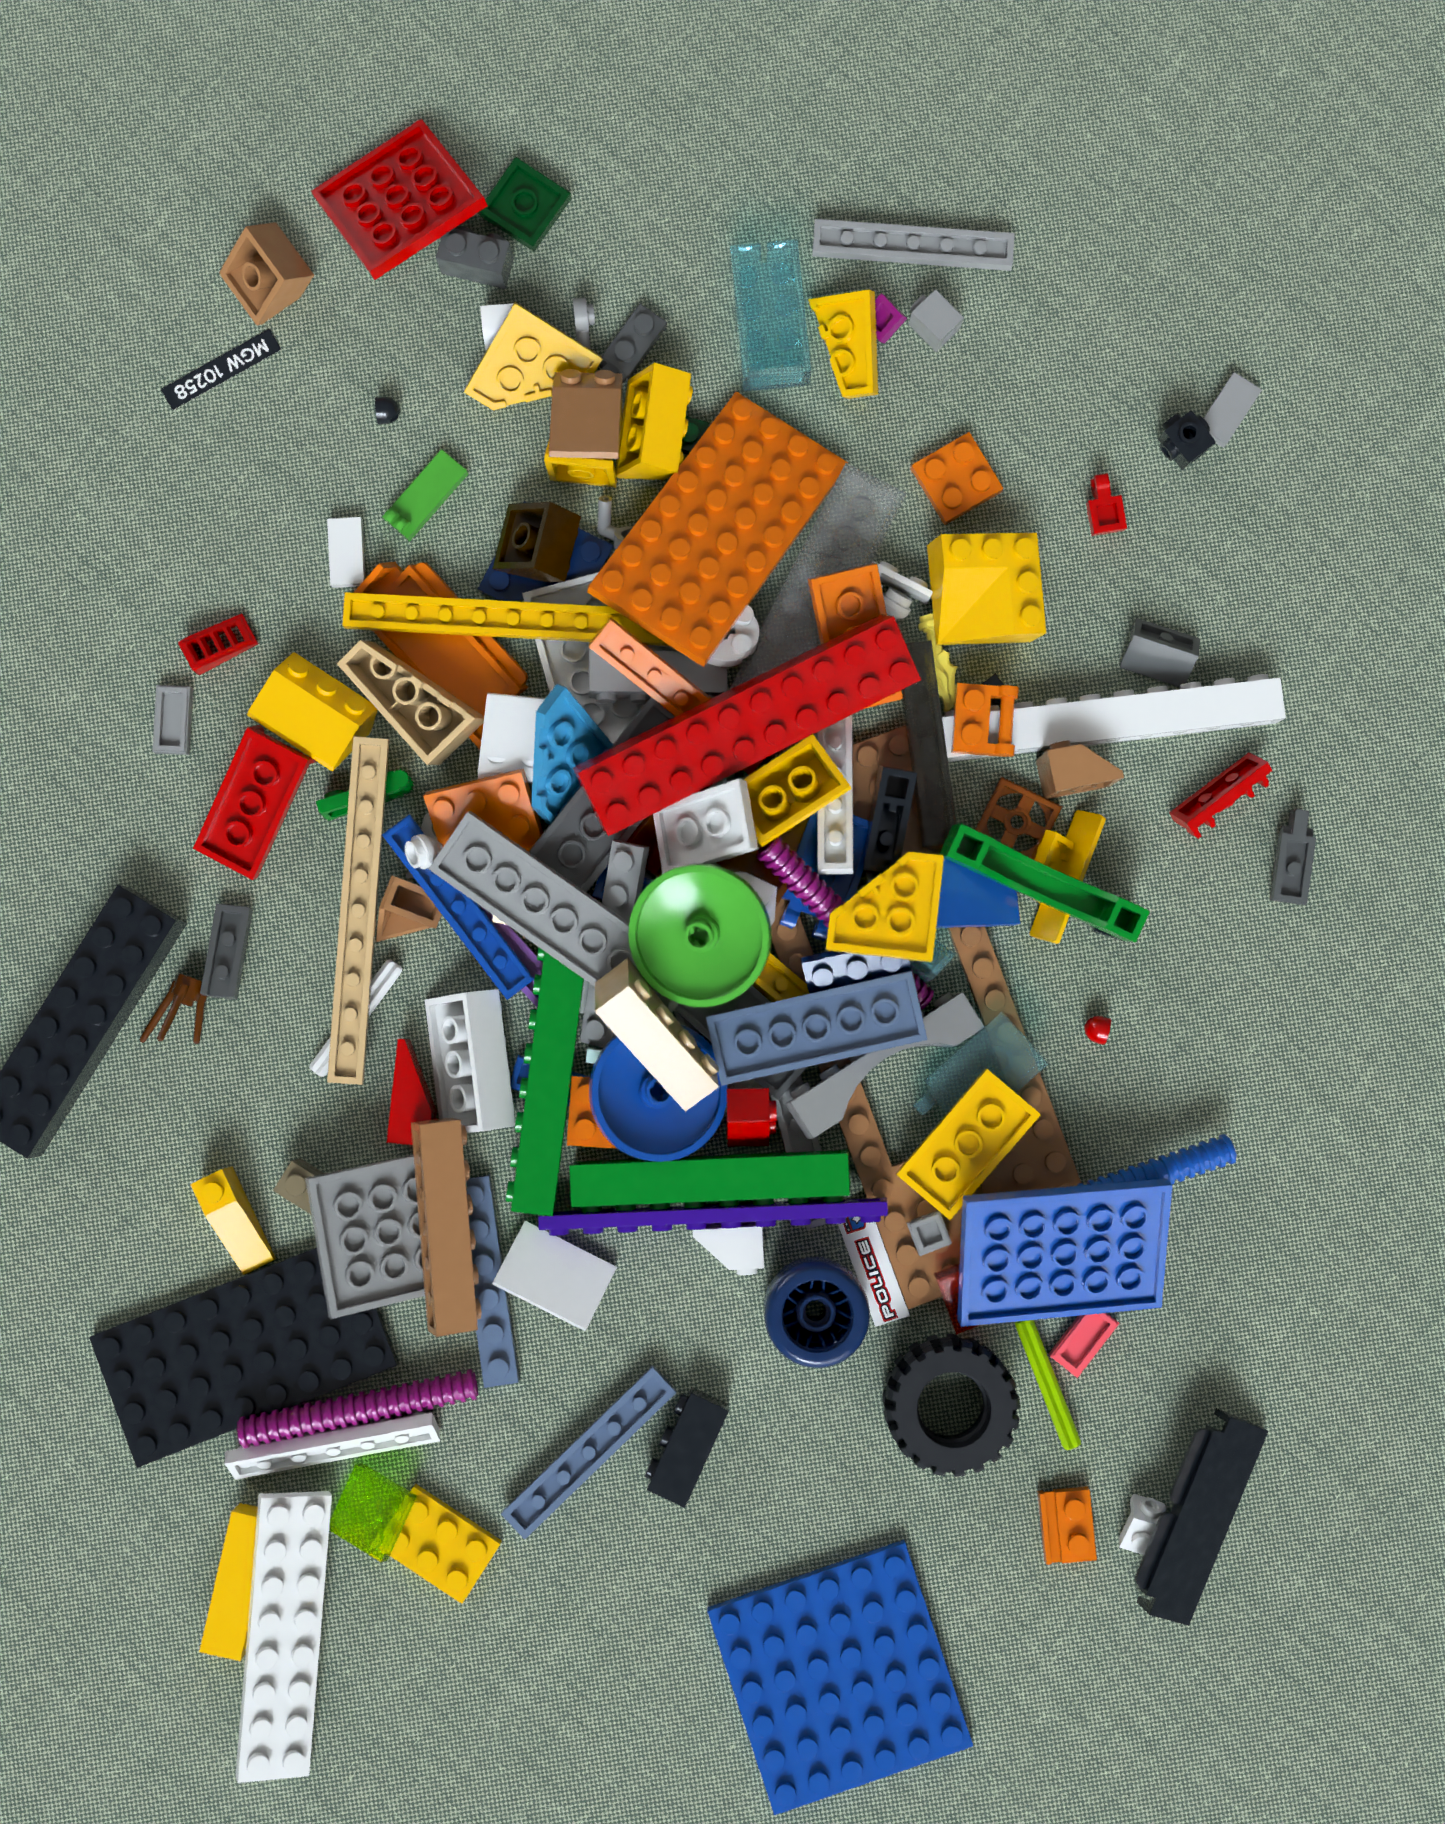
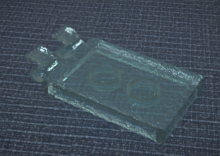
(995, 1047)

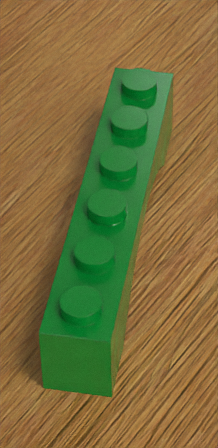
(1043, 883)

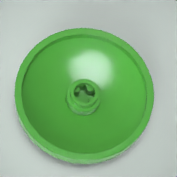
(700, 935)

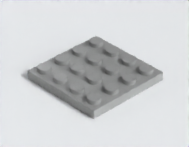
(367, 1235)

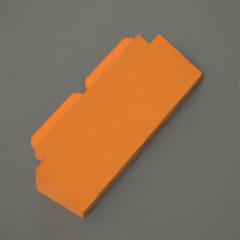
(458, 663)

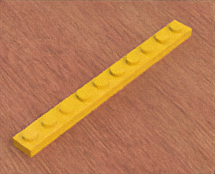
(483, 618)

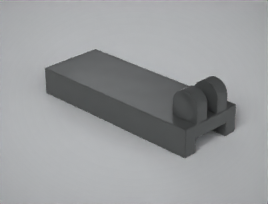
(226, 951)

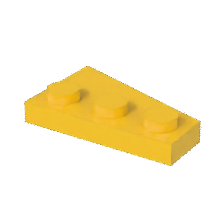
(850, 335)

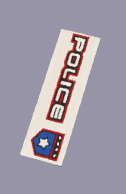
(874, 1270)

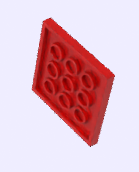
(398, 199)

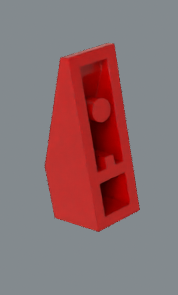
(410, 1095)

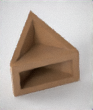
(405, 910)

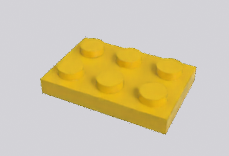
(443, 1545)

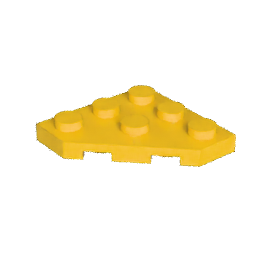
(525, 359)
(893, 912)

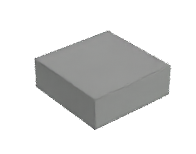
(928, 1233)

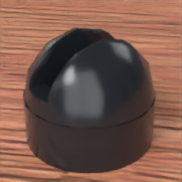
(386, 410)

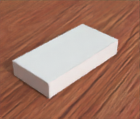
(346, 552)

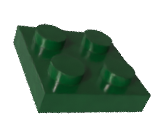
(525, 204)

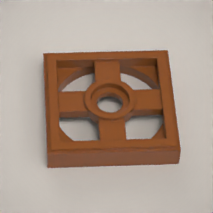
(1005, 787)

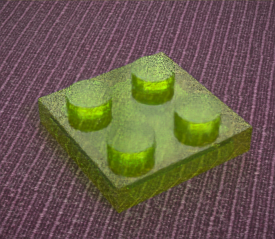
(371, 1512)

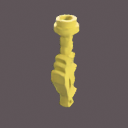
(944, 669)

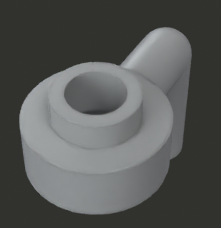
(583, 318)
(604, 522)

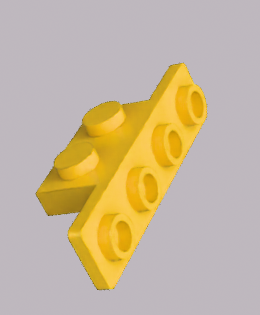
(1071, 857)

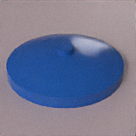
(641, 1114)

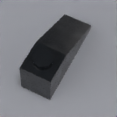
(888, 817)

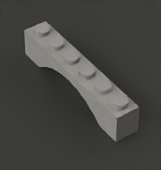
(826, 1101)

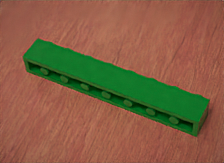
(546, 1088)
(710, 1178)

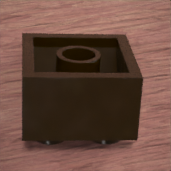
(537, 541)

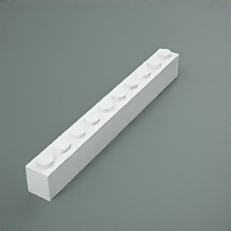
(1136, 716)

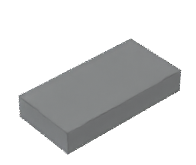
(1230, 408)
(172, 720)

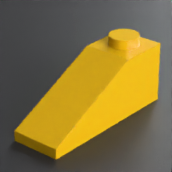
(233, 1219)

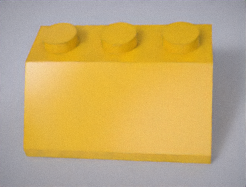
(654, 423)
(312, 711)
(793, 788)

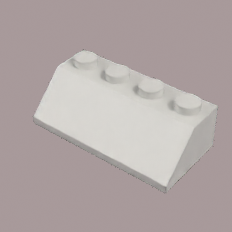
(470, 1060)

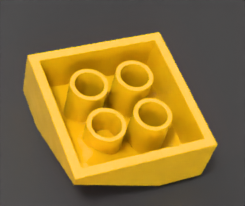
(986, 588)

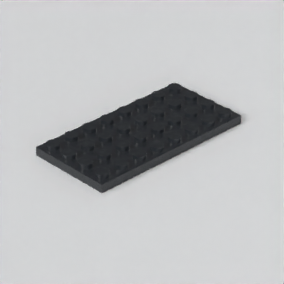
(234, 1355)

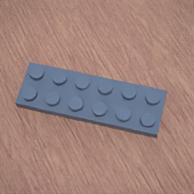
(816, 1028)

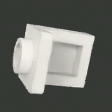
(1140, 1523)

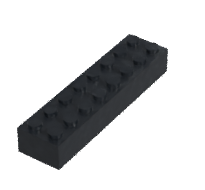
(82, 1018)

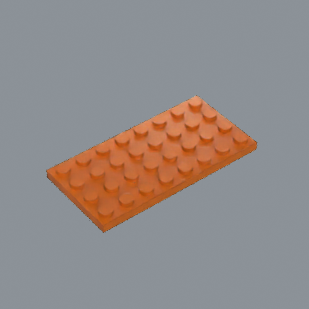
(717, 529)

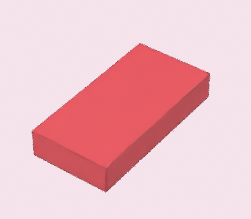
(1083, 1341)

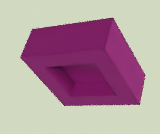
(888, 318)

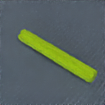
(1048, 1384)

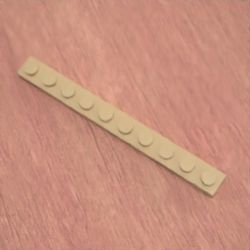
(358, 910)

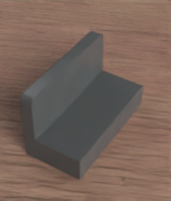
(1160, 653)

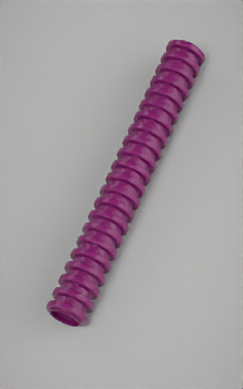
(815, 893)
(356, 1408)

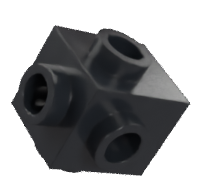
(1185, 438)

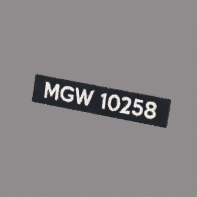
(220, 369)

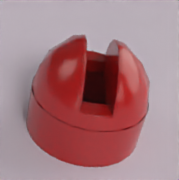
(1098, 1029)

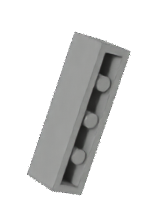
(608, 683)

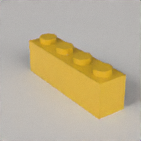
(229, 1607)

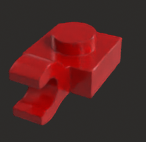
(1106, 511)

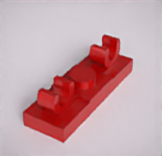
(1221, 793)

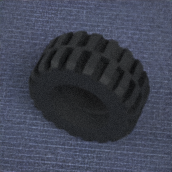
(980, 1441)

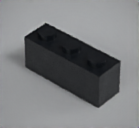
(686, 1446)

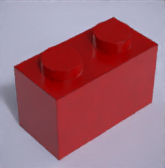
(750, 1117)

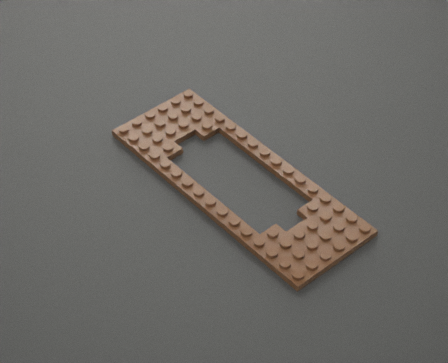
(1034, 1162)

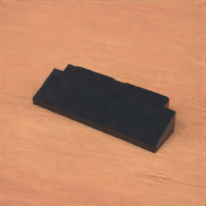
(1203, 1509)

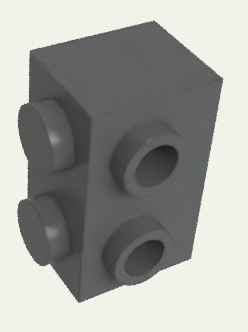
(475, 257)

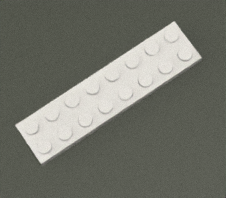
(283, 1635)

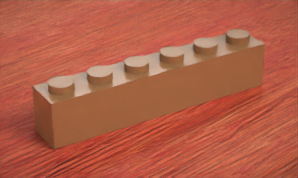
(445, 1226)

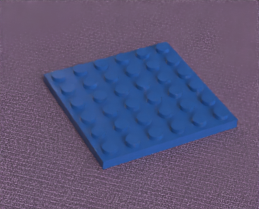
(839, 1677)

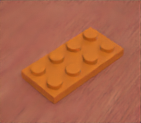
(845, 602)

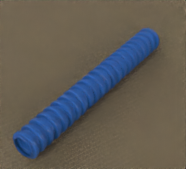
(1178, 1166)

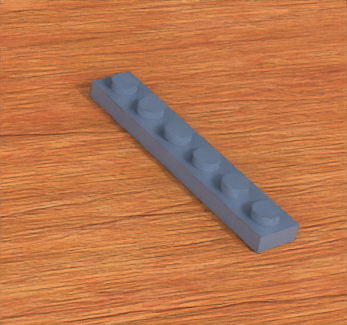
(495, 1326)
(588, 1452)

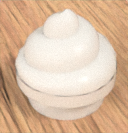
(896, 603)
(422, 851)

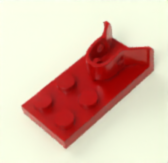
(252, 802)

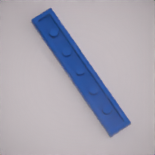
(465, 918)

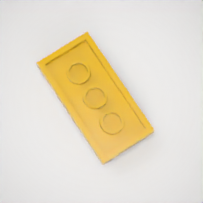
(968, 1143)

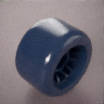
(820, 1339)

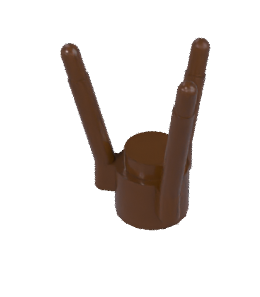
(182, 991)

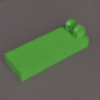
(425, 495)

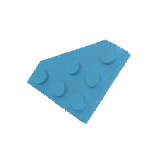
(562, 740)

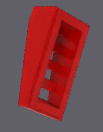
(213, 633)

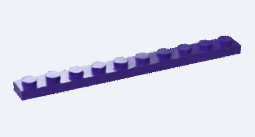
(867, 1209)

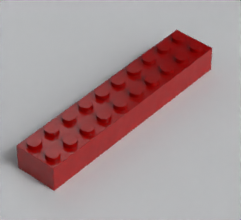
(747, 723)

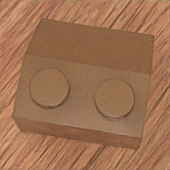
(265, 271)
(1074, 770)

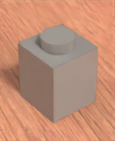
(935, 319)

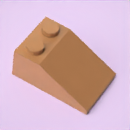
(586, 414)

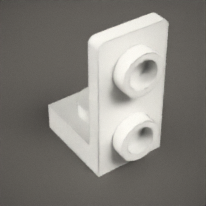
(912, 587)

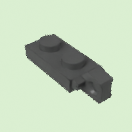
(633, 342)
(1293, 860)

